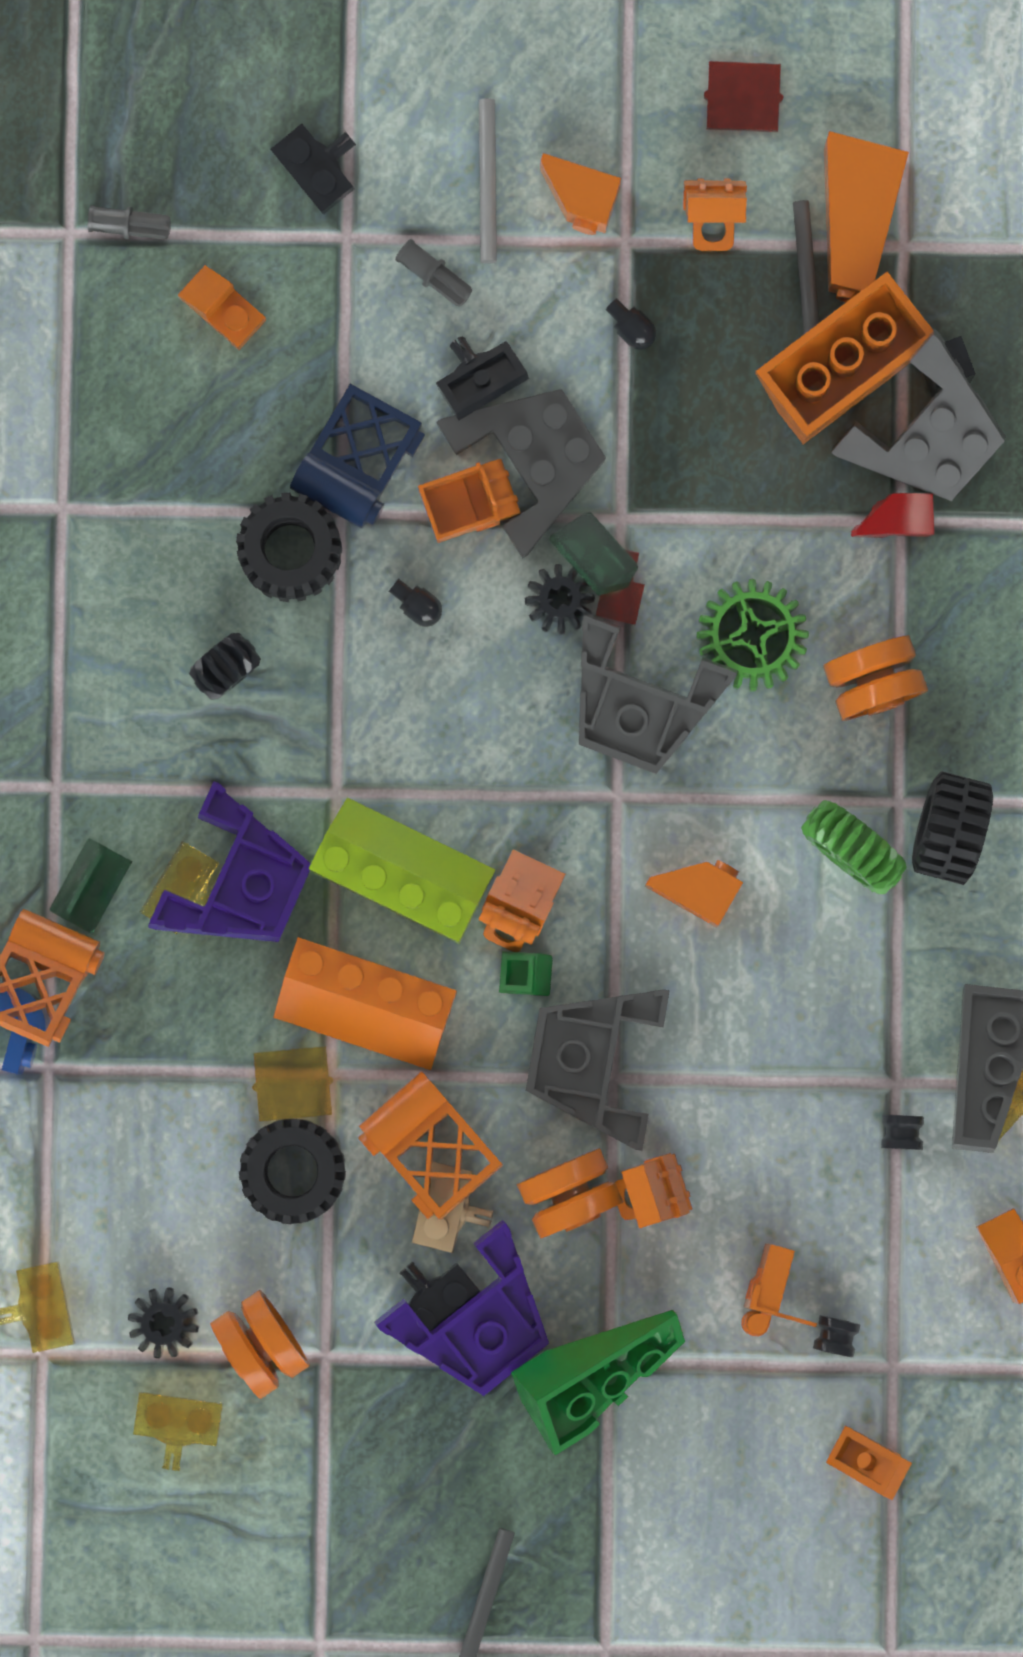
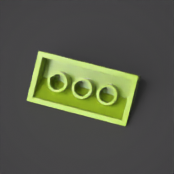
(402, 870)

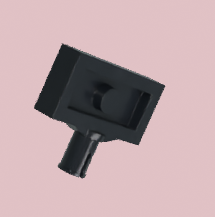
(316, 166)
(480, 377)
(439, 1296)

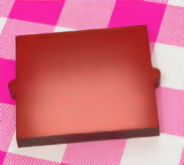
(743, 96)

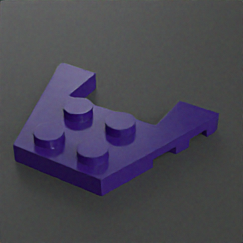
(254, 885)
(489, 1332)

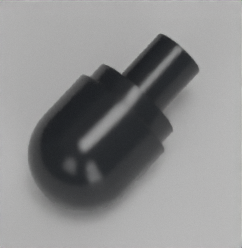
(632, 325)
(417, 603)

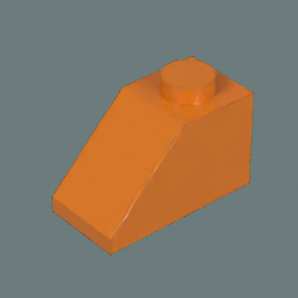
(581, 193)
(699, 889)
(1005, 1245)

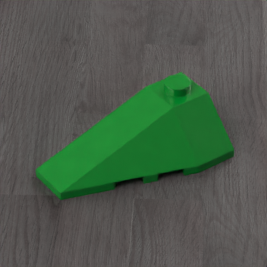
(579, 1380)

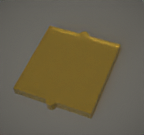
(292, 1083)

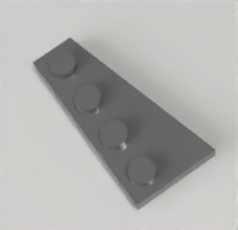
(987, 1065)

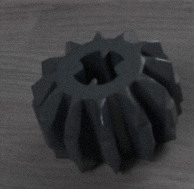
(554, 586)
(224, 666)
(168, 1309)

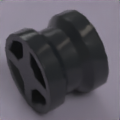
(902, 1132)
(836, 1336)

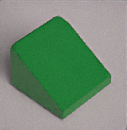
(525, 973)

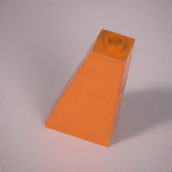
(860, 202)

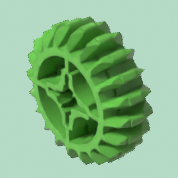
(786, 623)
(854, 847)

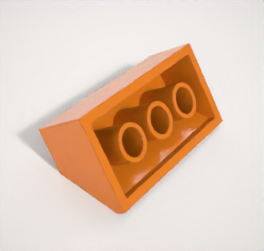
(844, 357)
(364, 1003)

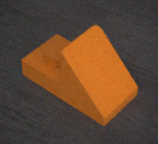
(222, 306)
(869, 1462)

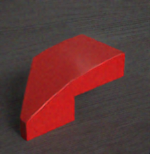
(899, 516)

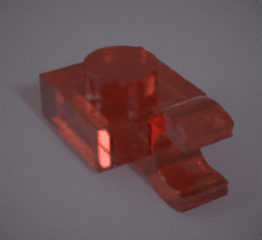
(622, 604)

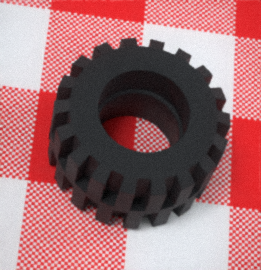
(279, 513)
(952, 828)
(255, 1171)

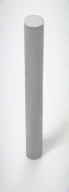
(487, 172)

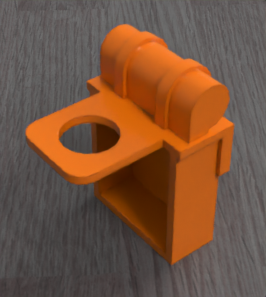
(714, 203)
(469, 500)
(520, 901)
(654, 1191)
(767, 1290)

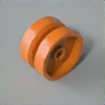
(877, 683)
(571, 1196)
(254, 1347)

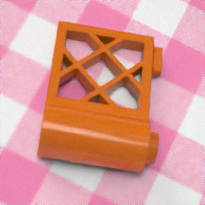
(57, 953)
(404, 1122)

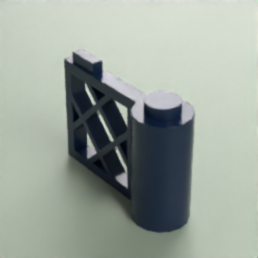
(346, 488)

